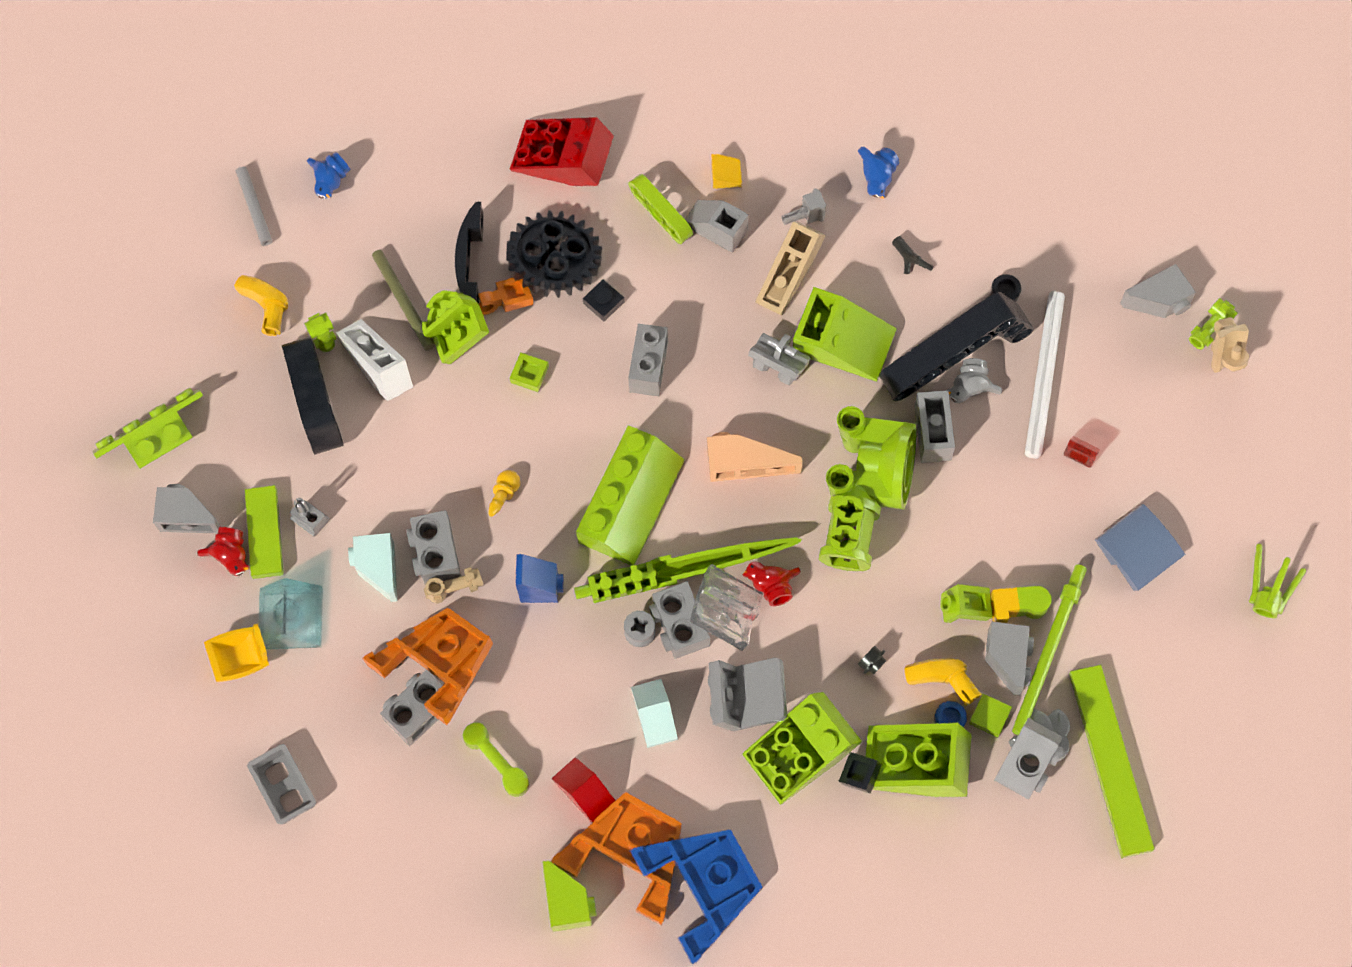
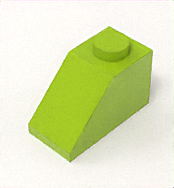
(567, 900)

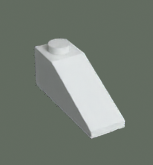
(376, 359)

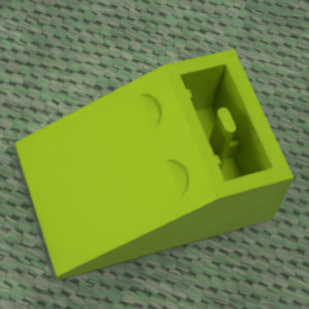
(843, 335)
(801, 747)

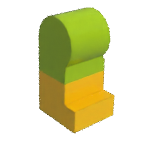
(1019, 602)

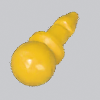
(504, 489)

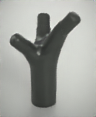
(909, 255)

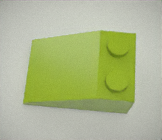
(921, 758)

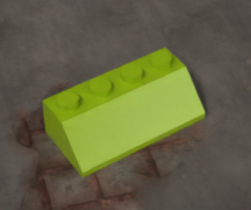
(629, 496)

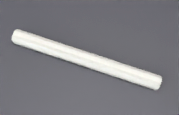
(1044, 375)

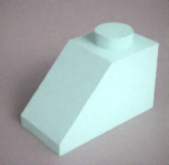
(375, 562)

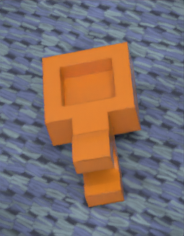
(508, 294)

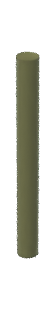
(402, 298)

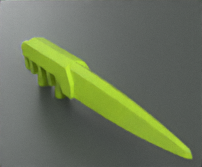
(667, 570)

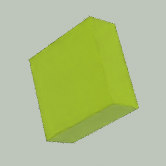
(529, 372)
(990, 715)

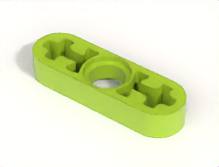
(660, 208)

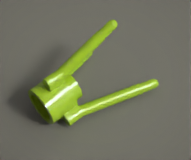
(1269, 600)

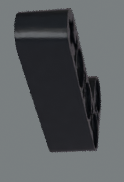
(312, 396)

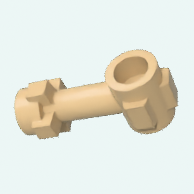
(437, 589)

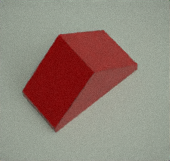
(583, 789)

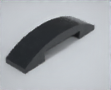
(469, 231)

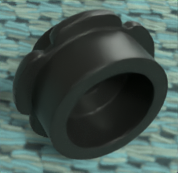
(872, 660)

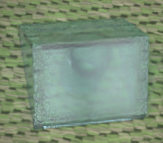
(291, 614)

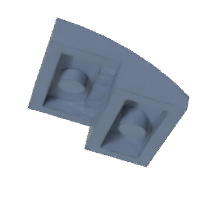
(1140, 547)

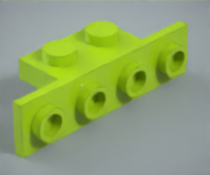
(154, 435)

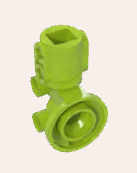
(880, 480)

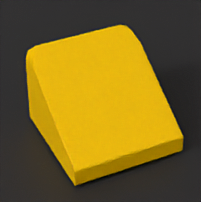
(725, 171)

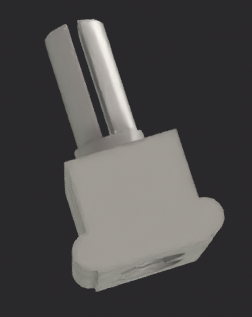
(812, 209)
(304, 512)

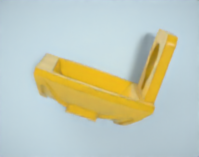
(237, 653)

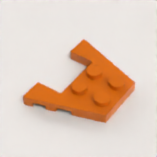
(447, 649)
(617, 830)

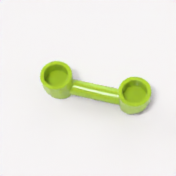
(514, 779)

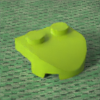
(454, 324)

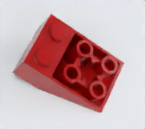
(563, 150)

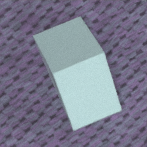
(654, 713)

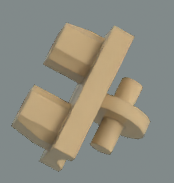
(1229, 346)

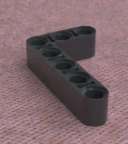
(954, 342)

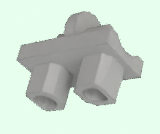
(779, 356)

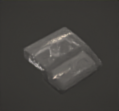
(726, 607)

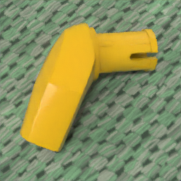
(269, 297)
(944, 671)

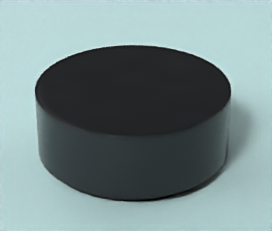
(1007, 285)

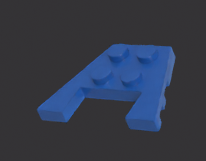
(716, 877)

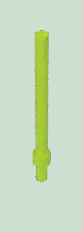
(1069, 596)

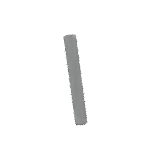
(254, 206)

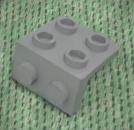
(747, 694)

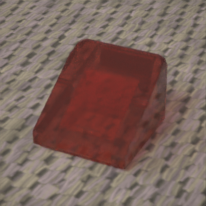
(1081, 451)

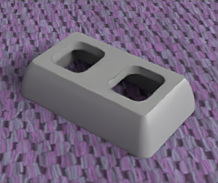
(273, 793)

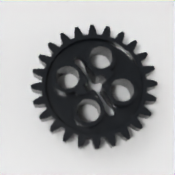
(553, 253)

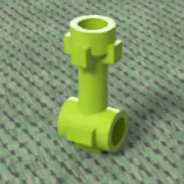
(319, 328)
(1202, 336)

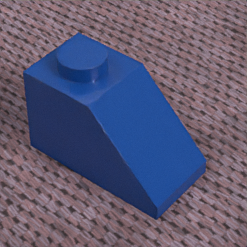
(537, 580)

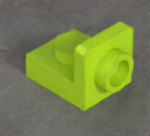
(966, 603)

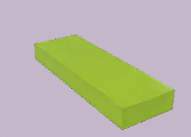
(264, 532)

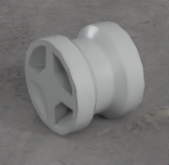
(641, 635)

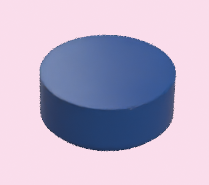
(950, 713)

